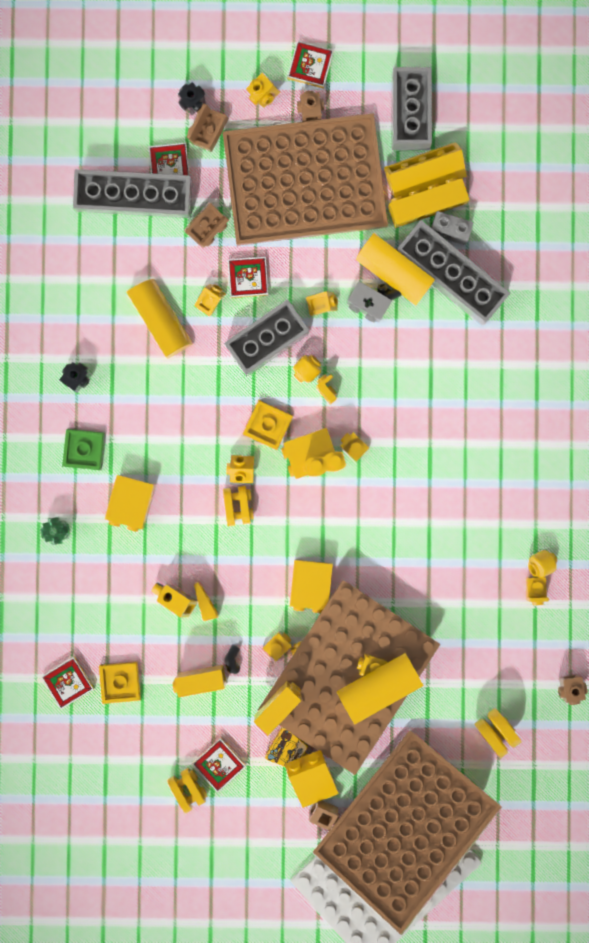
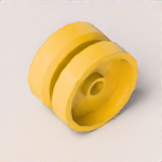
(498, 732)

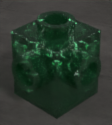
(61, 527)

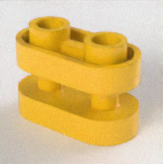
(246, 513)
(198, 793)

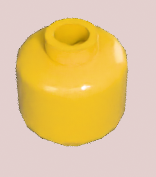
(307, 368)
(542, 564)

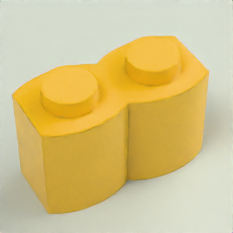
(319, 465)

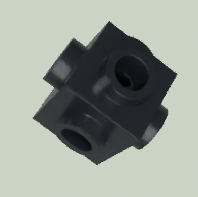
(189, 103)
(68, 377)

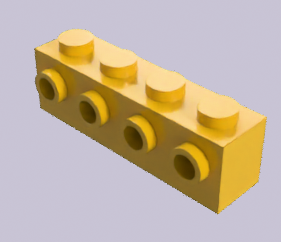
(427, 203)

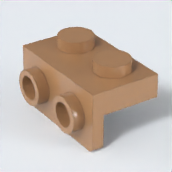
(207, 128)
(206, 226)

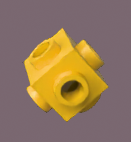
(262, 90)
(241, 469)

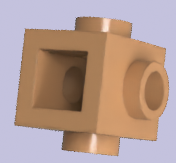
(310, 106)
(574, 683)

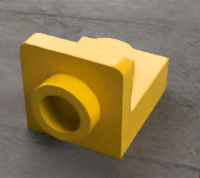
(209, 299)
(322, 303)
(327, 392)
(353, 446)
(536, 590)
(278, 645)
(369, 663)

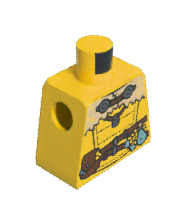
(180, 604)
(285, 748)

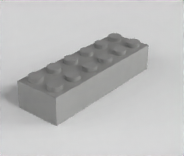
(132, 193)
(454, 273)

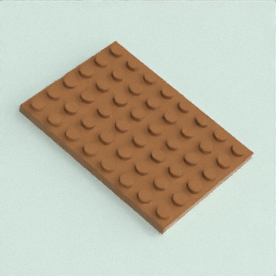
(305, 179)
(328, 662)
(406, 831)

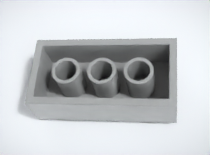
(411, 108)
(267, 338)

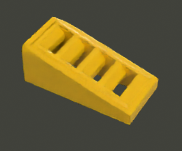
(206, 607)

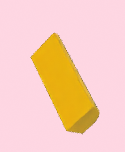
(425, 170)
(395, 269)
(159, 318)
(379, 688)

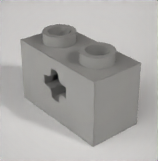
(452, 227)
(364, 293)

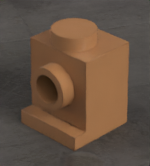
(323, 814)

